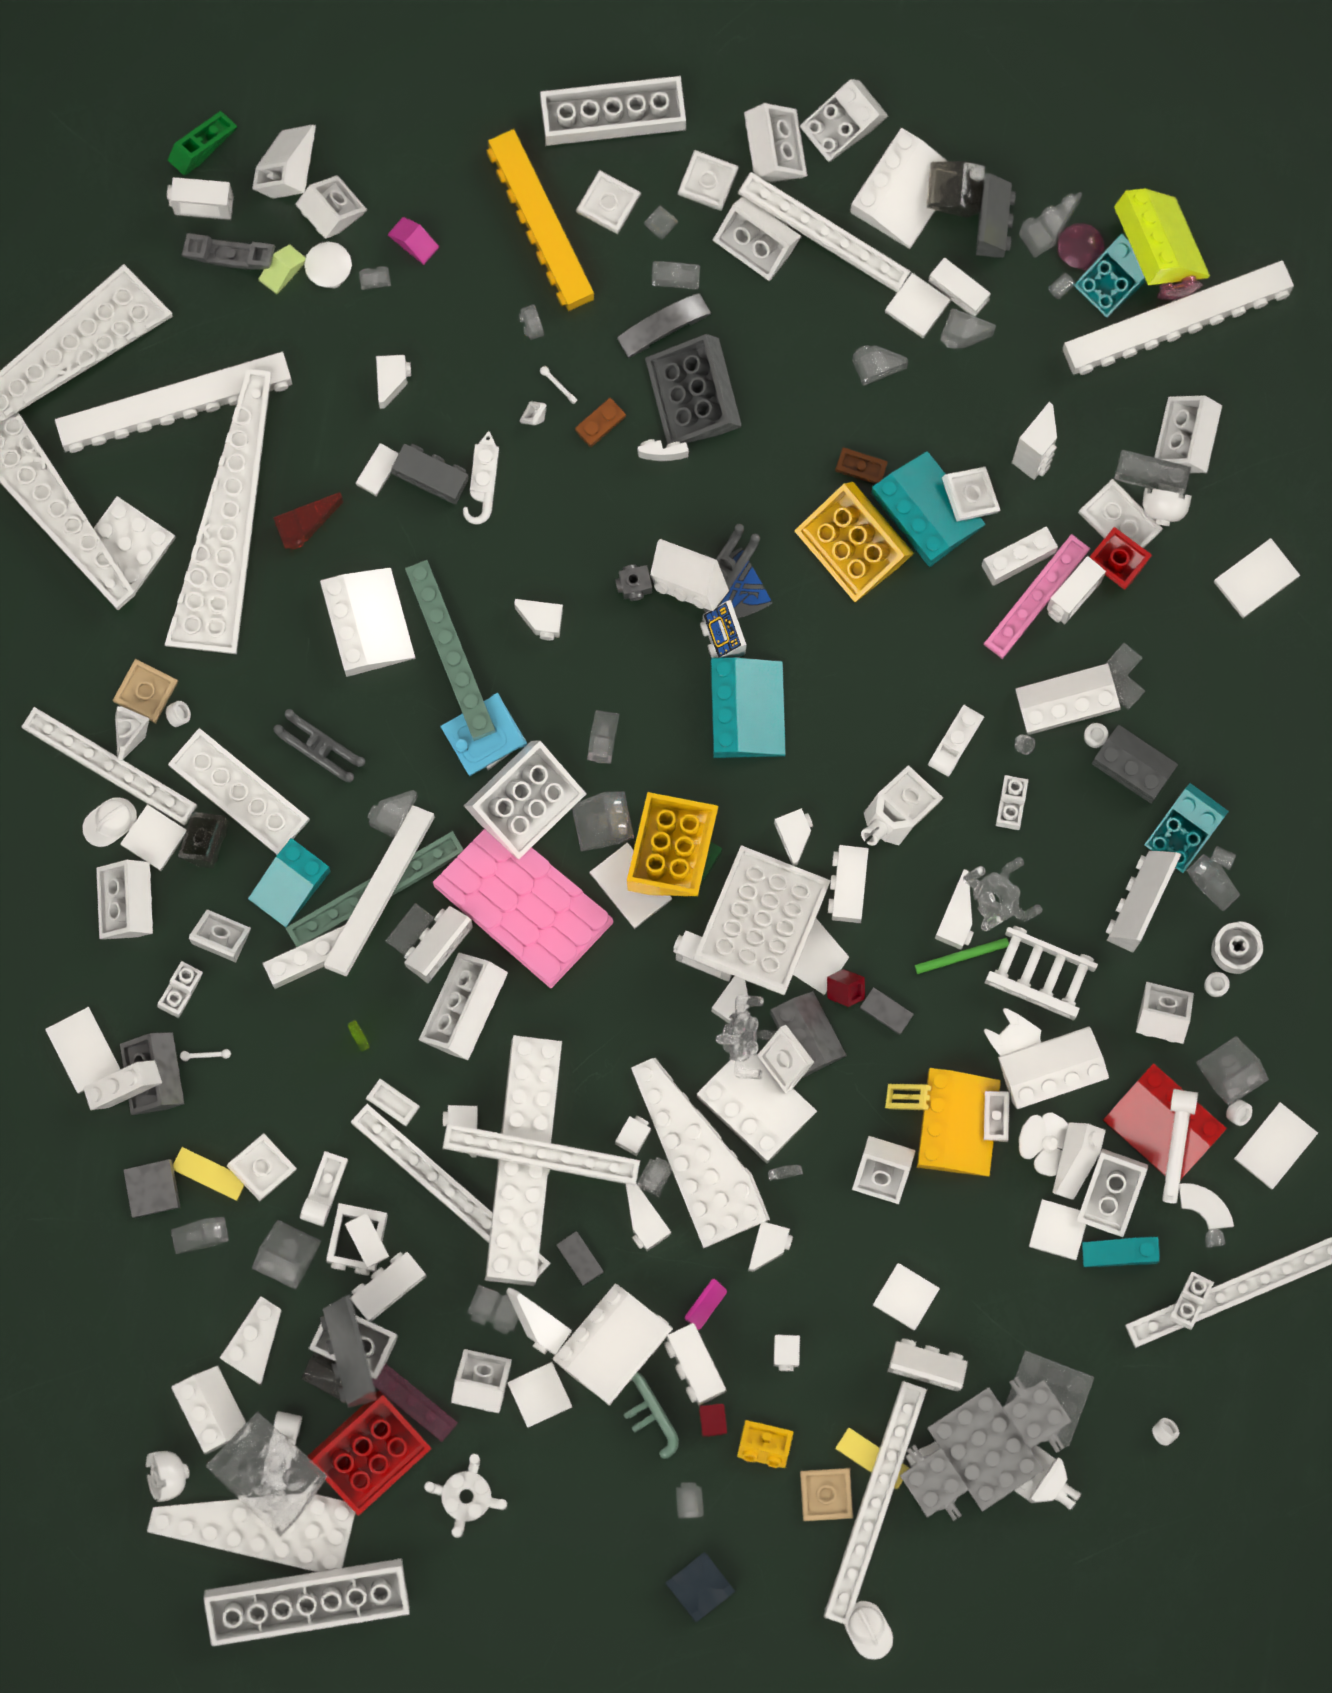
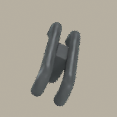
(727, 565)
(318, 746)

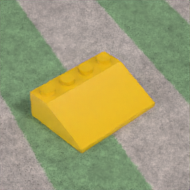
(853, 541)
(671, 846)
(955, 1123)

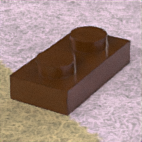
(861, 466)

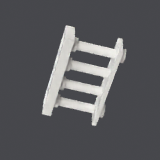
(1043, 997)

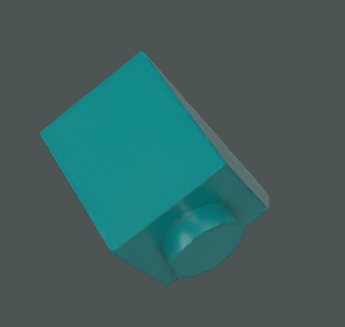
(1121, 1252)

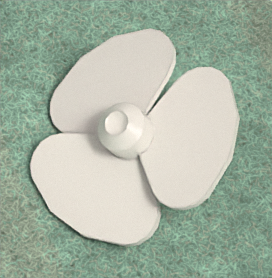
(1044, 1137)

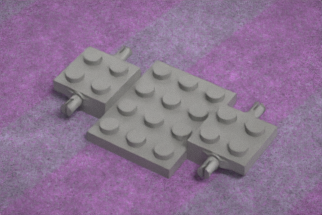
(985, 1448)

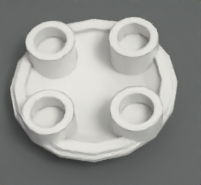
(328, 264)

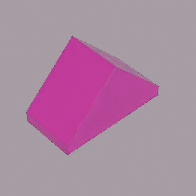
(413, 239)

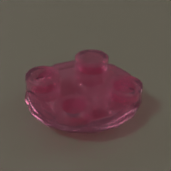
(1080, 245)
(1175, 292)

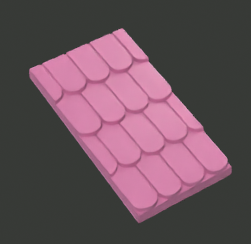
(524, 906)

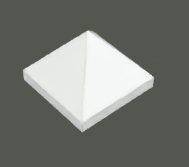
(534, 413)

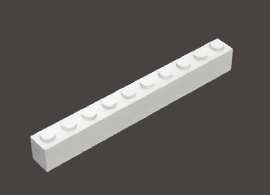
(1177, 318)
(165, 404)

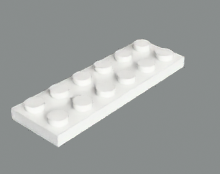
(238, 791)

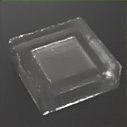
(660, 222)

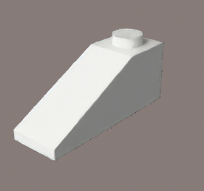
(958, 917)
(1078, 1156)
(646, 1222)
(538, 1324)

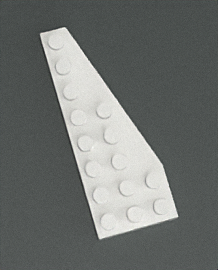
(709, 1175)
(313, 1542)

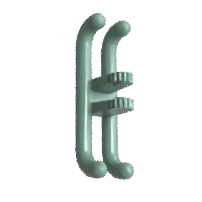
(657, 1414)

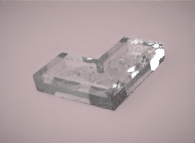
(1120, 666)

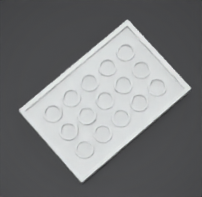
(762, 920)

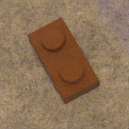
(600, 422)

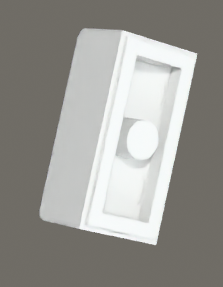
(996, 1116)

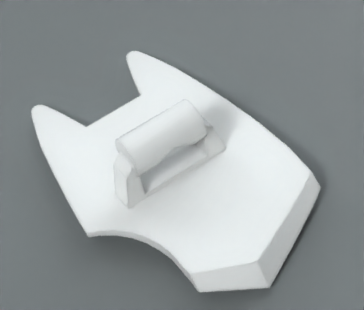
(1015, 1036)

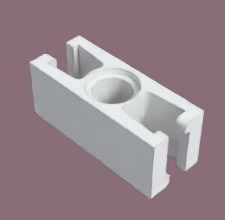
(959, 287)

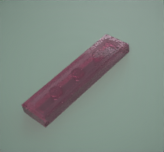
(414, 1403)

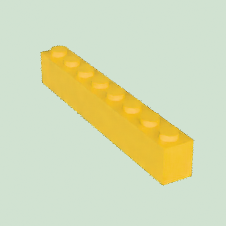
(540, 219)

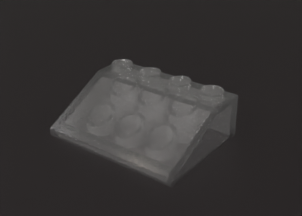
(267, 1474)

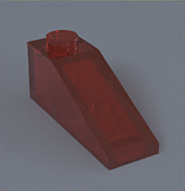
(303, 522)

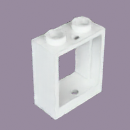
(200, 198)
(1075, 590)
(685, 950)
(353, 1212)

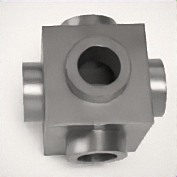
(636, 590)

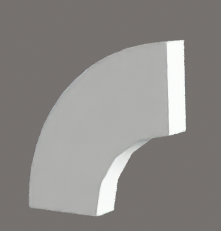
(1206, 1204)

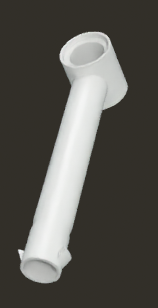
(1183, 1104)

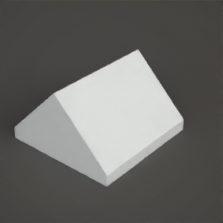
(220, 935)

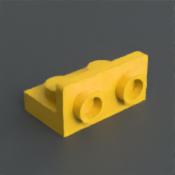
(765, 1444)

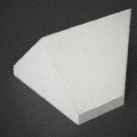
(130, 730)

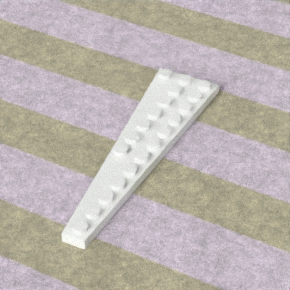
(88, 333)
(42, 493)
(216, 577)

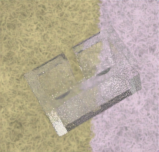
(493, 1308)

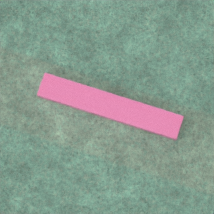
(1036, 596)

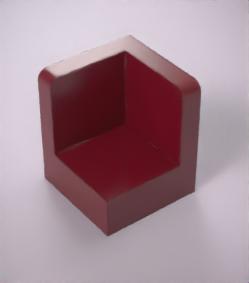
(846, 987)
(713, 1420)

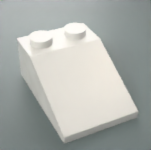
(1112, 1192)

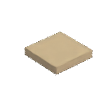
(145, 690)
(826, 1494)

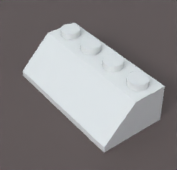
(1037, 444)
(1068, 699)
(463, 1005)
(1053, 1067)

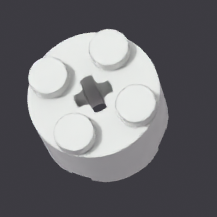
(1249, 952)

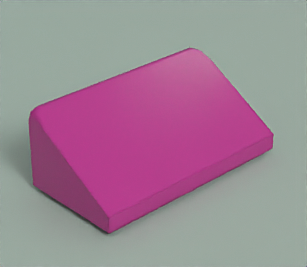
(706, 1304)

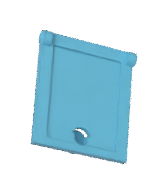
(489, 748)

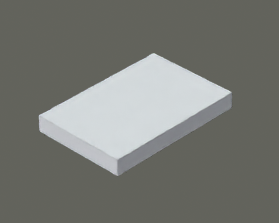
(1117, 509)
(1256, 578)
(612, 878)
(82, 1049)
(1275, 1146)

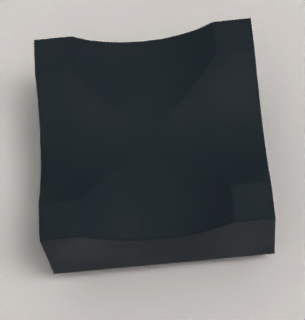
(700, 1587)

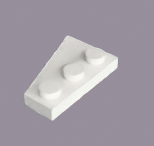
(253, 1341)

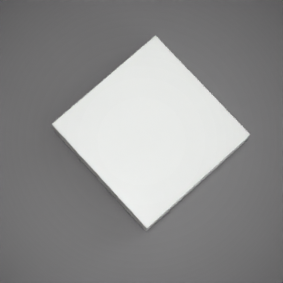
(708, 180)
(608, 202)
(917, 305)
(971, 494)
(154, 837)
(785, 1058)
(261, 1167)
(1057, 1230)
(906, 1296)
(539, 1394)

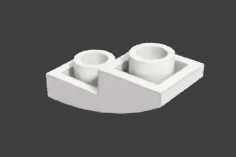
(654, 451)
(1012, 802)
(180, 989)
(1191, 1300)

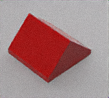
(1120, 558)

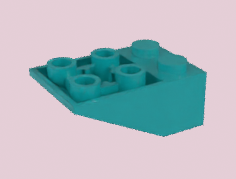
(1112, 277)
(1187, 826)

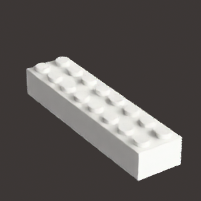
(306, 1602)

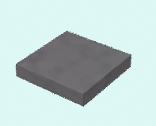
(152, 1188)

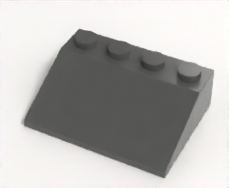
(693, 390)
(349, 1353)

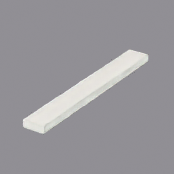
(824, 232)
(109, 766)
(379, 891)
(541, 1154)

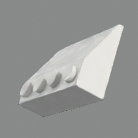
(898, 190)
(367, 620)
(525, 799)
(1142, 899)
(756, 1108)
(612, 1344)

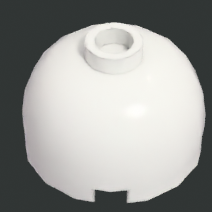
(1165, 506)
(166, 1475)

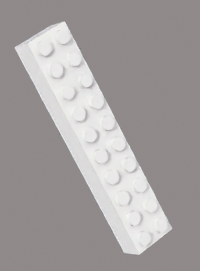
(522, 1187)

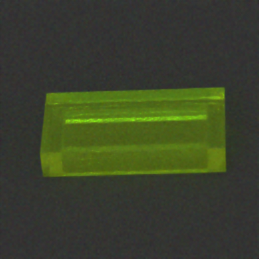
(358, 1035)

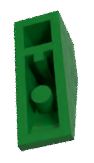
(200, 143)

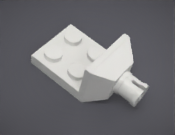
(899, 808)
(1049, 1483)

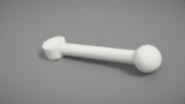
(545, 371)
(185, 1056)

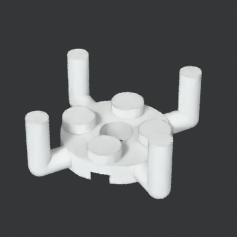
(455, 1485)

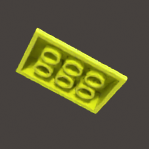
(1159, 237)

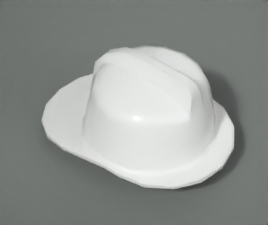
(109, 822)
(869, 1631)

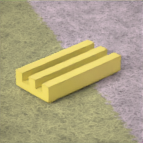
(908, 1106)

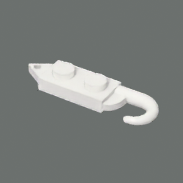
(483, 478)

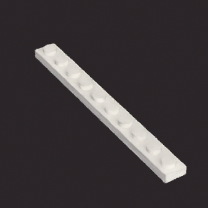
(429, 1174)
(1237, 1290)
(875, 1503)

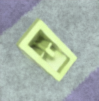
(283, 267)

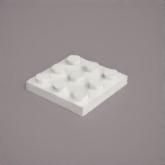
(132, 541)

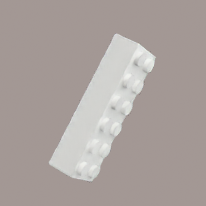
(613, 110)

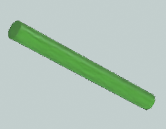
(962, 955)

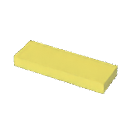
(208, 1173)
(863, 1452)

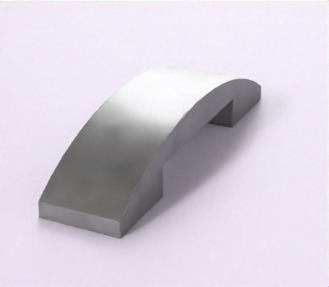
(228, 253)
(662, 324)

